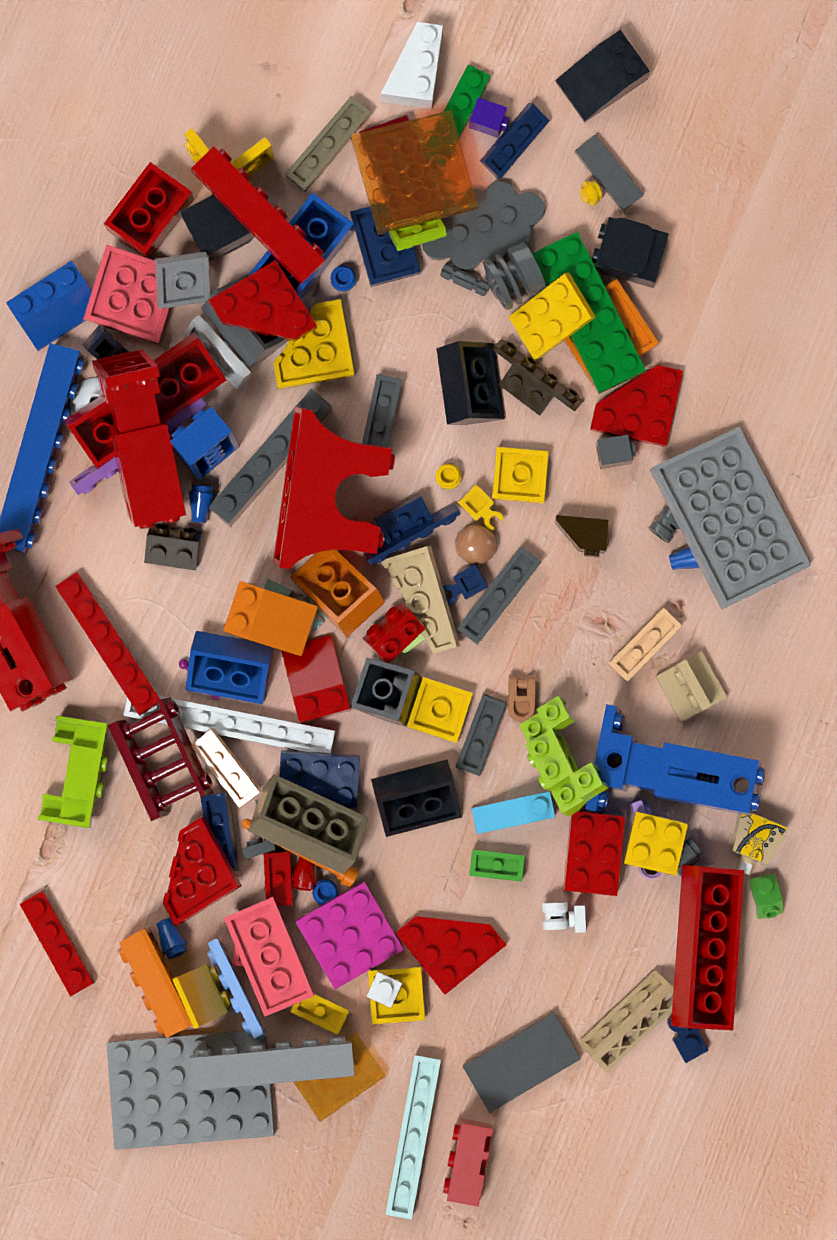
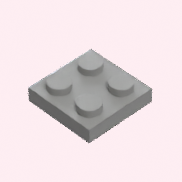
(182, 280)

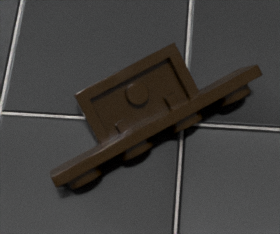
(531, 383)

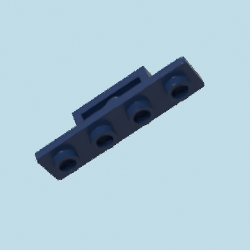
(408, 523)

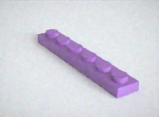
(87, 480)

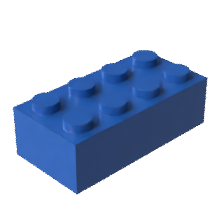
(324, 228)
(204, 442)

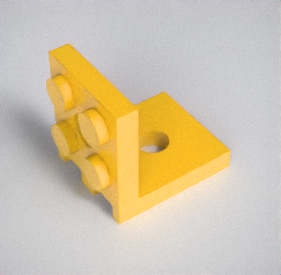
(250, 161)

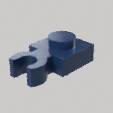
(467, 583)
(688, 1042)

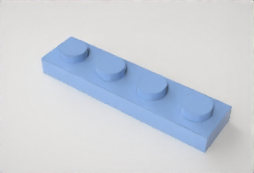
(240, 1000)

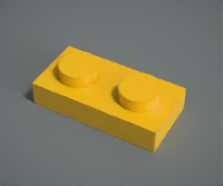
(322, 1013)

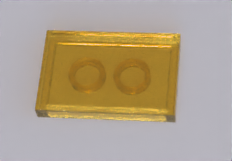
(331, 1094)

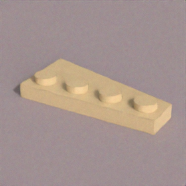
(421, 586)

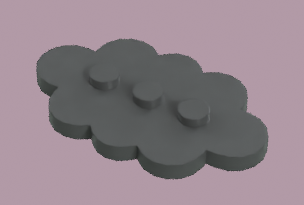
(496, 225)

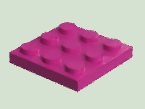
(349, 935)

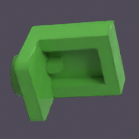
(766, 896)

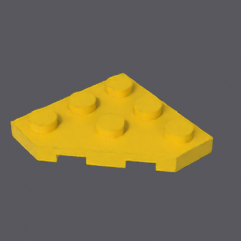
(318, 355)

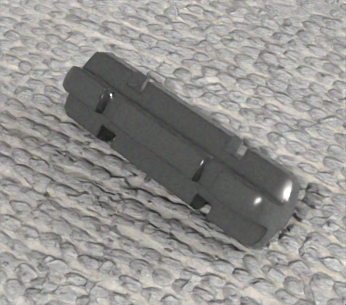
(464, 279)

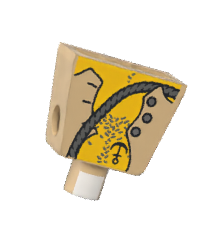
(756, 840)

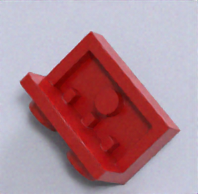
(393, 632)

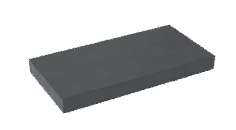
(521, 1062)

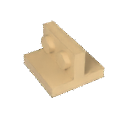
(691, 687)

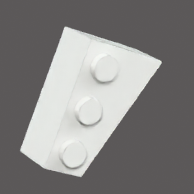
(415, 72)

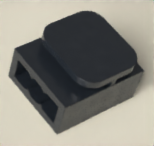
(215, 228)
(630, 251)

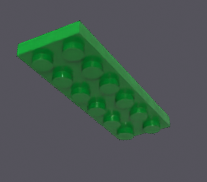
(604, 340)

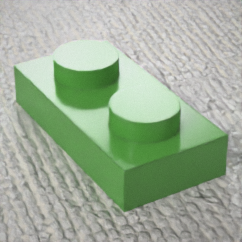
(496, 865)

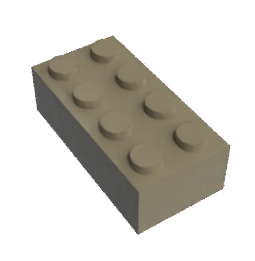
(308, 824)

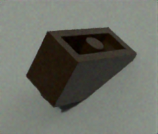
(585, 534)

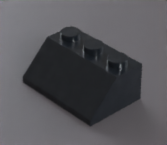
(470, 383)
(416, 798)

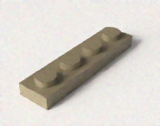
(328, 144)

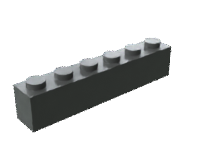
(263, 464)

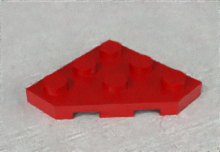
(264, 305)
(641, 407)
(197, 873)
(449, 947)

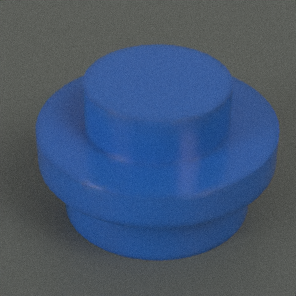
(343, 278)
(325, 891)

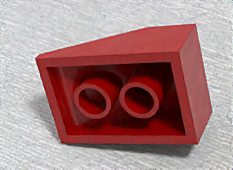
(316, 681)

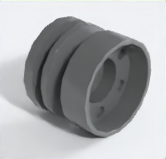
(516, 275)

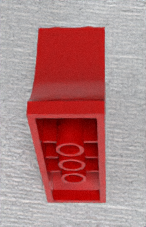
(308, 507)

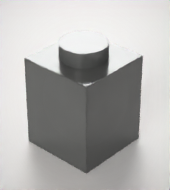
(615, 451)

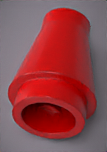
(304, 875)

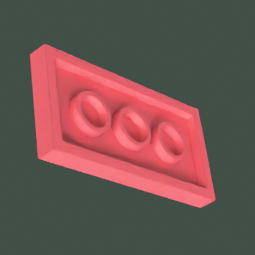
(269, 956)

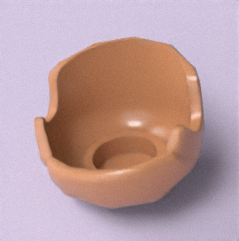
(475, 544)

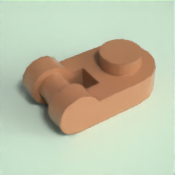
(521, 707)

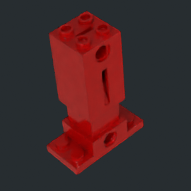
(140, 439)
(28, 657)

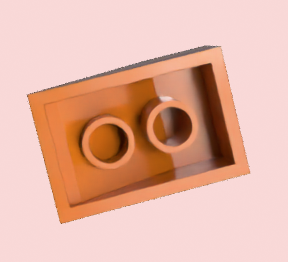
(338, 590)
(270, 618)

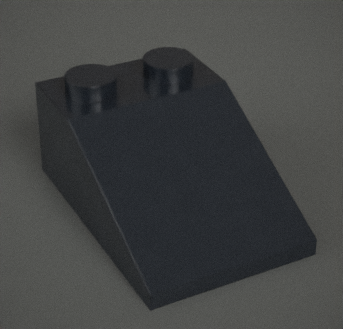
(603, 76)

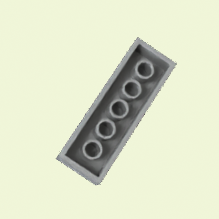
(271, 1065)

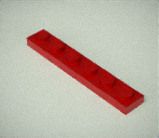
(108, 643)

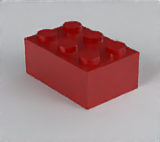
(149, 211)
(593, 853)

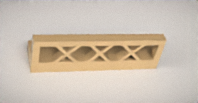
(628, 1018)

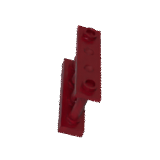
(135, 758)

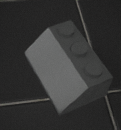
(249, 345)

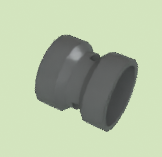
(664, 526)

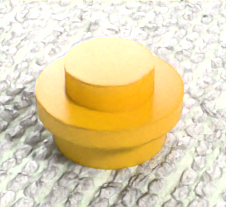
(590, 193)
(448, 476)

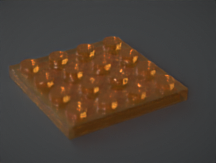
(414, 172)

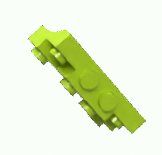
(554, 761)
(82, 775)

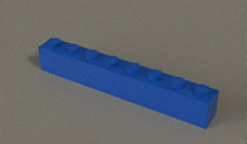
(40, 443)

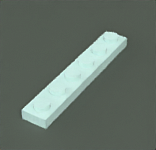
(413, 1137)

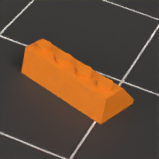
(155, 978)

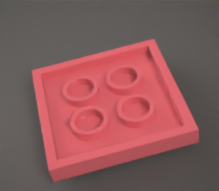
(126, 296)

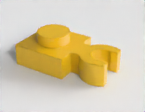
(478, 505)

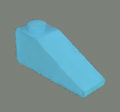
(513, 812)

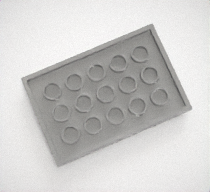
(730, 517)
(156, 1100)

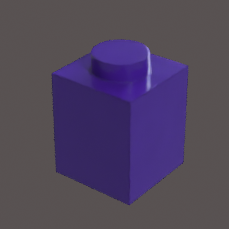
(489, 118)

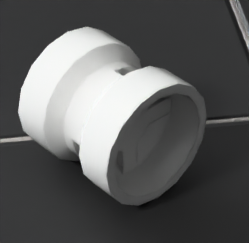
(555, 909)

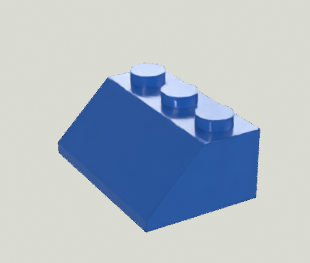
(52, 305)
(228, 667)

